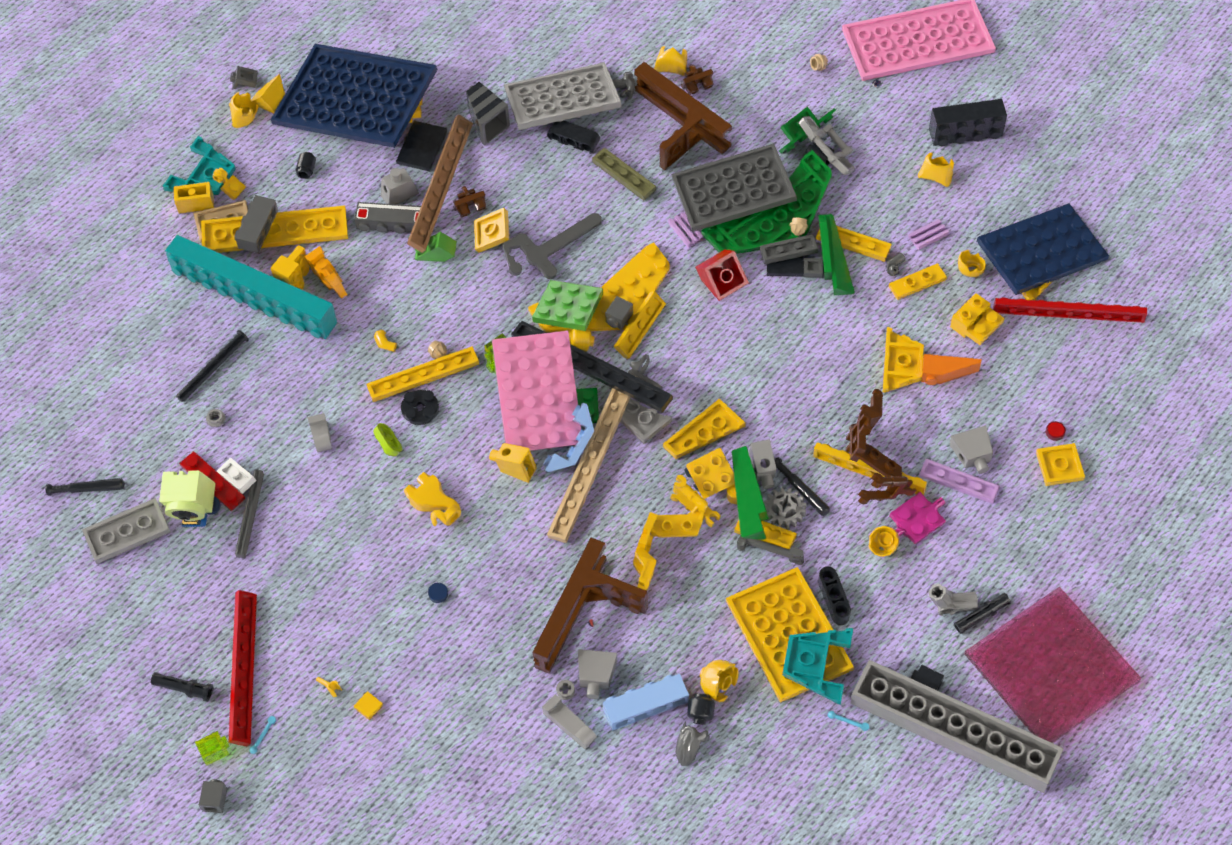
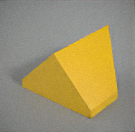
(270, 95)

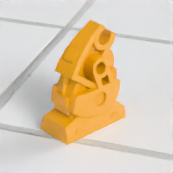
(325, 271)

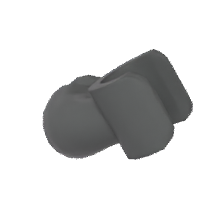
(630, 83)

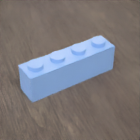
(645, 701)

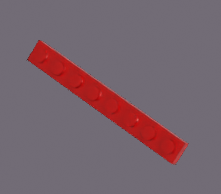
(1070, 310)
(242, 668)

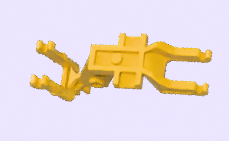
(671, 526)

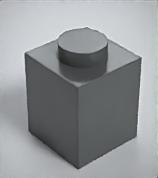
(619, 313)
(213, 796)

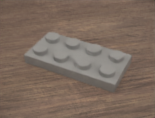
(125, 531)

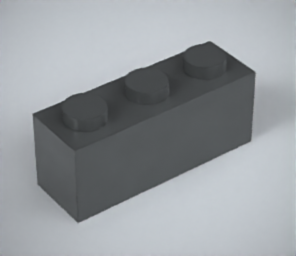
(256, 224)

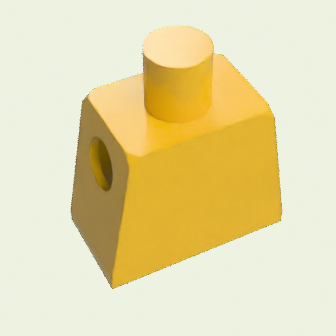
(514, 460)

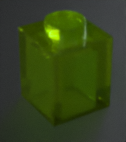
(212, 747)

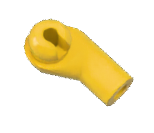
(382, 341)

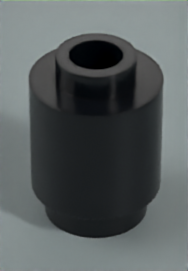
(305, 165)

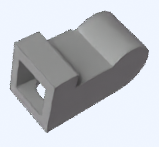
(320, 432)

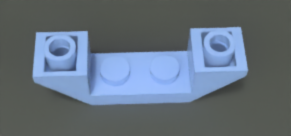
(583, 418)

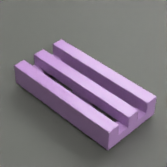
(672, 223)
(941, 227)

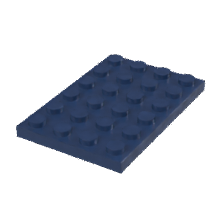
(1042, 248)

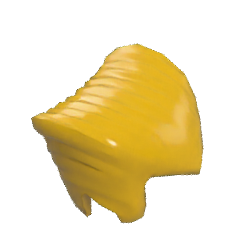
(671, 61)
(242, 110)
(937, 170)

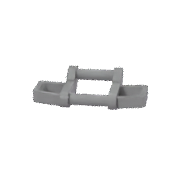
(815, 134)

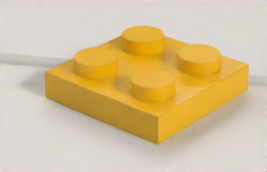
(491, 230)
(1060, 464)

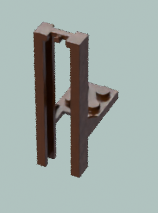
(696, 119)
(579, 590)

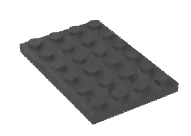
(733, 187)

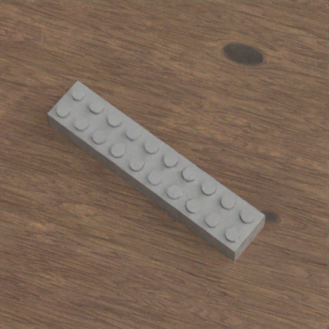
(956, 726)

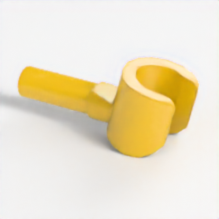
(331, 686)

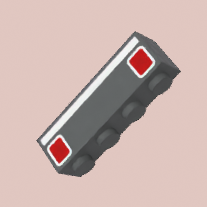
(385, 217)

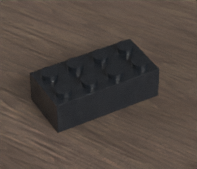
(967, 122)

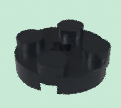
(416, 397)

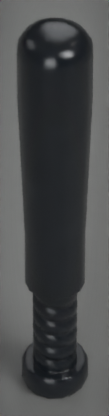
(89, 486)
(811, 497)

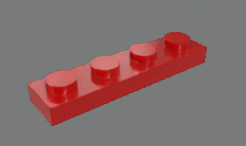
(224, 491)

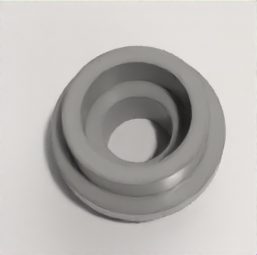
(215, 413)

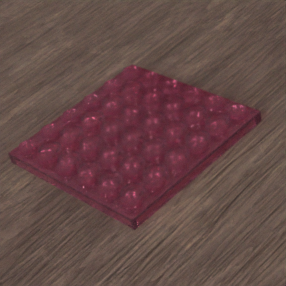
(1052, 666)

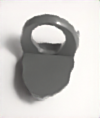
(638, 371)
(689, 744)

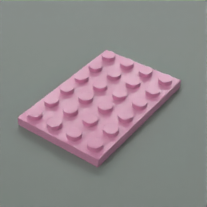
(537, 390)

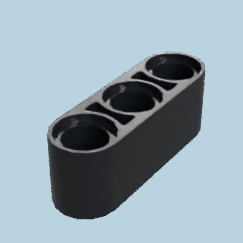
(574, 135)
(834, 587)

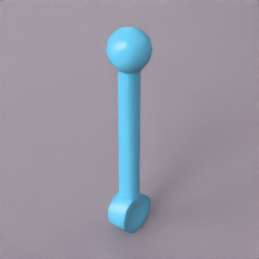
(271, 720)
(864, 726)

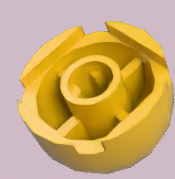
(716, 676)

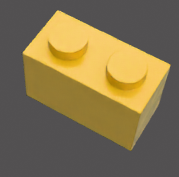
(193, 197)

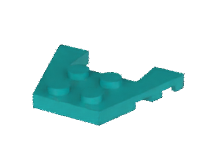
(204, 170)
(807, 660)

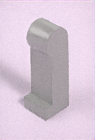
(568, 722)

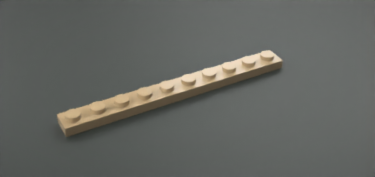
(588, 466)

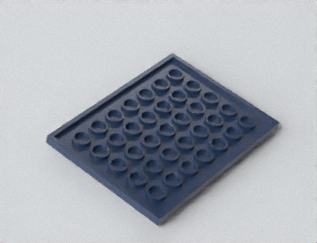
(354, 95)

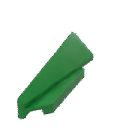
(833, 257)
(749, 497)

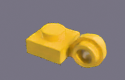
(231, 187)

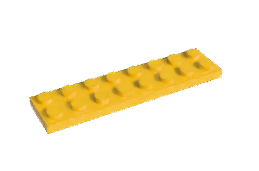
(286, 229)

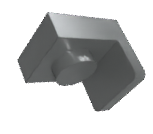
(243, 76)

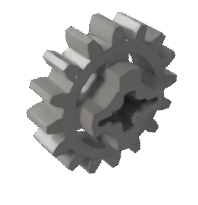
(793, 512)

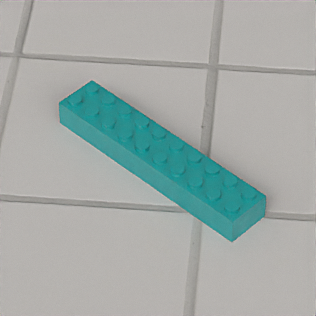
(251, 287)

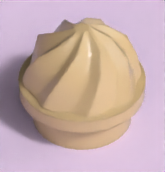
(818, 62)
(798, 226)
(437, 349)

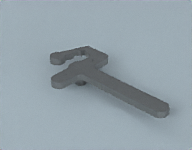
(539, 255)

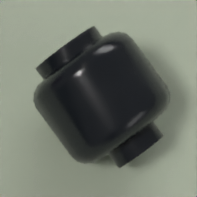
(700, 708)

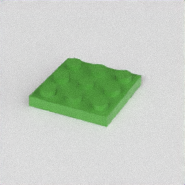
(567, 305)

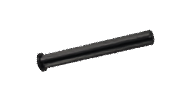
(212, 366)

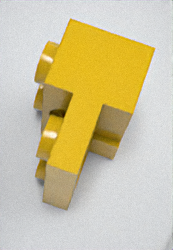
(292, 269)
(976, 319)

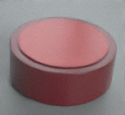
(1055, 431)

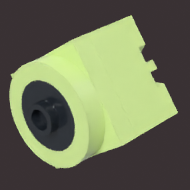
(187, 495)

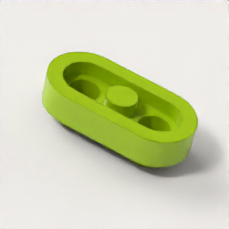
(387, 439)

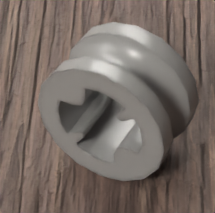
(570, 692)

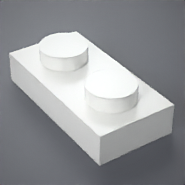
(236, 475)

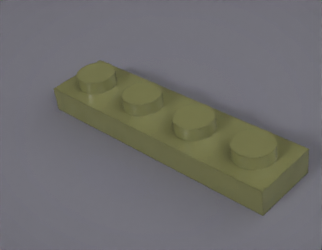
(624, 174)

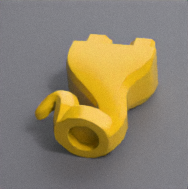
(430, 498)

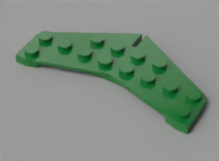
(773, 225)

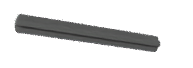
(249, 515)

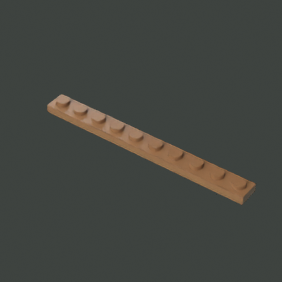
(439, 184)

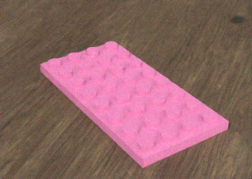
(918, 39)

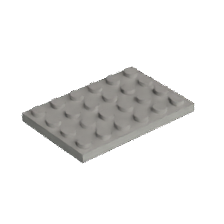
(562, 96)

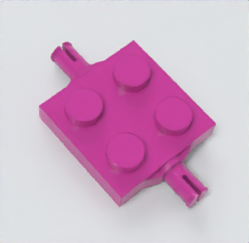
(918, 517)

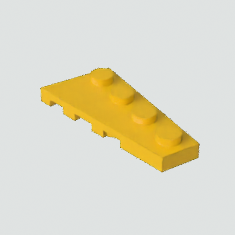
(704, 429)

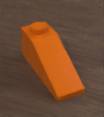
(941, 369)

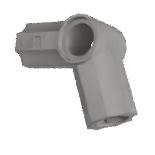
(952, 602)

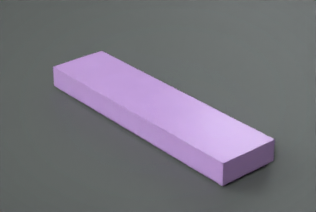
(959, 481)

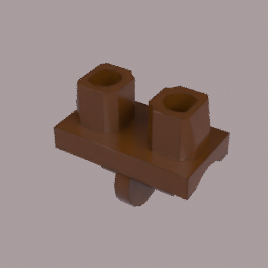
(697, 76)
(468, 198)

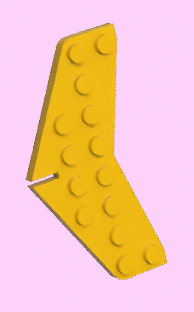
(630, 283)

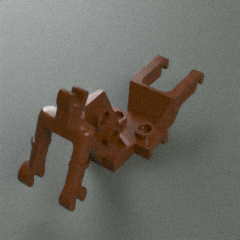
(859, 449)

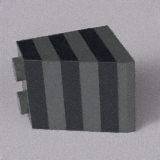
(487, 112)

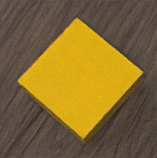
(368, 705)

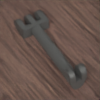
(794, 554)

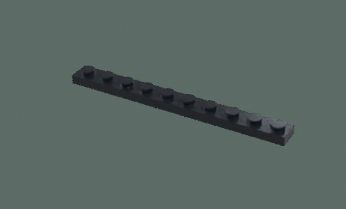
(609, 374)

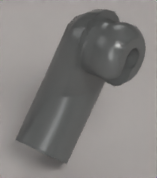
(619, 83)
(892, 264)

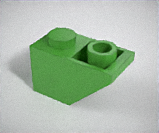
(439, 249)

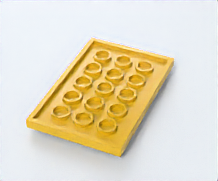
(773, 613)

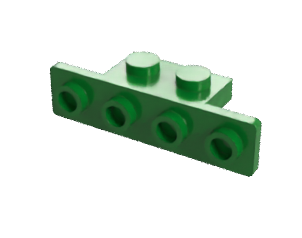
(795, 132)

